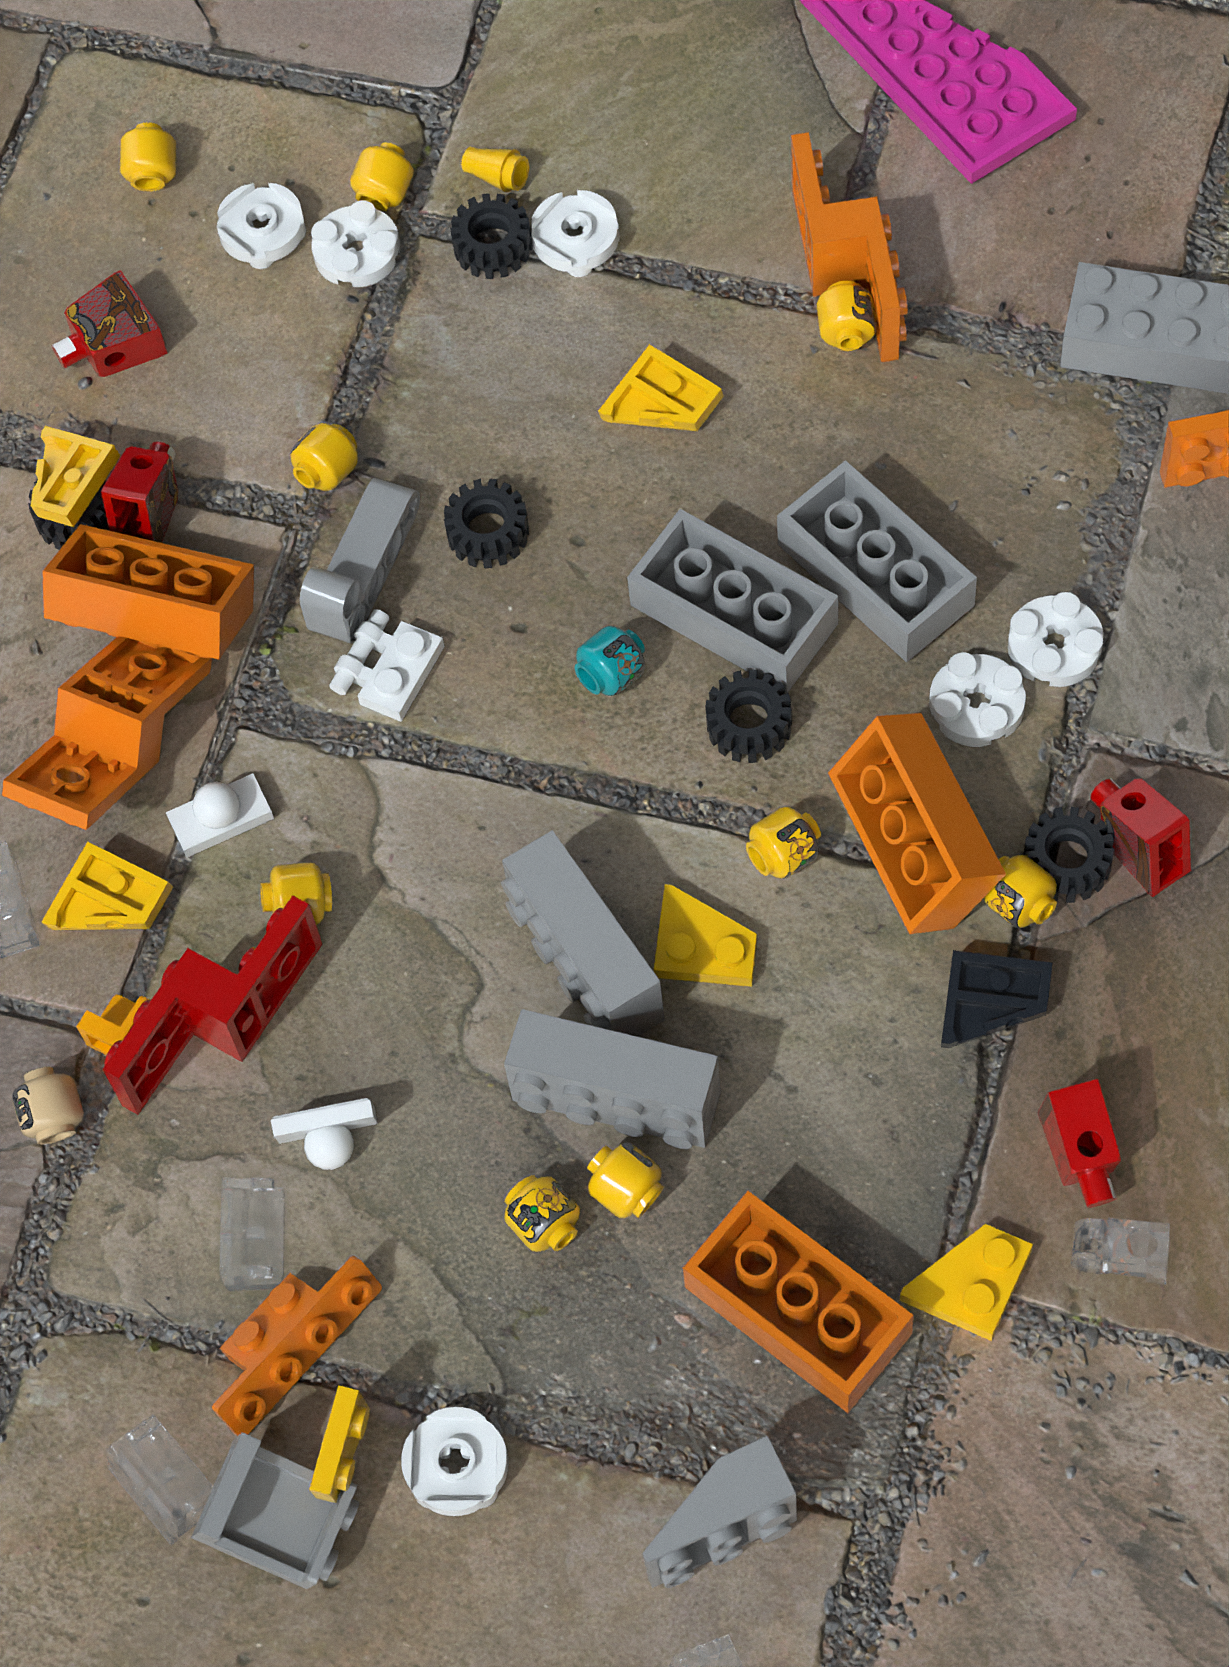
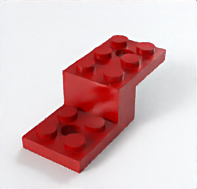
(212, 1004)

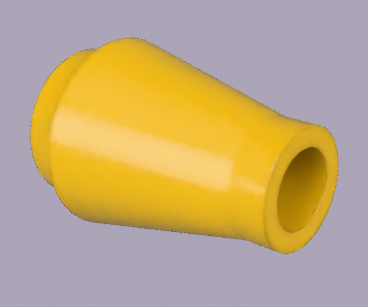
(499, 167)

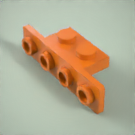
(287, 1338)

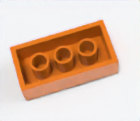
(148, 591)
(916, 823)
(798, 1301)

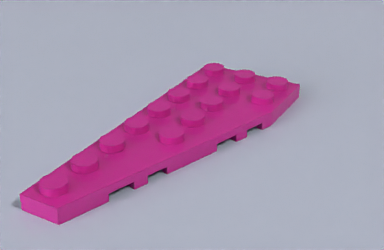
(952, 82)

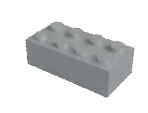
(1148, 327)
(876, 560)
(733, 599)
(581, 938)
(613, 1079)

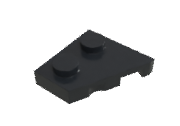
(992, 995)

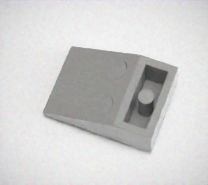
(732, 1505)

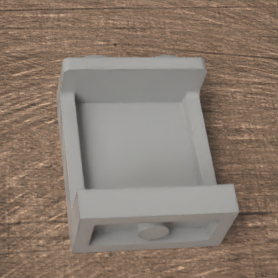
(270, 1517)

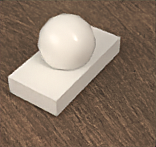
(219, 814)
(325, 1130)

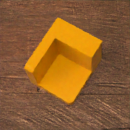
(111, 1026)

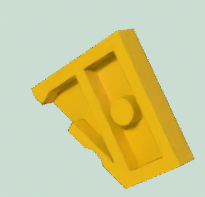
(661, 395)
(70, 474)
(106, 894)
(702, 943)
(972, 1281)
(344, 1430)

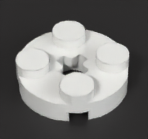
(352, 224)
(265, 244)
(575, 253)
(1059, 615)
(990, 720)
(475, 1484)

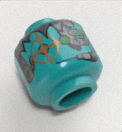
(610, 661)

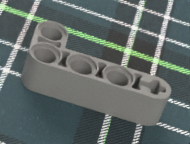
(345, 593)

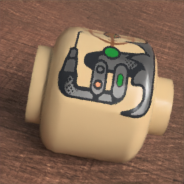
(47, 1106)

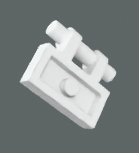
(399, 671)

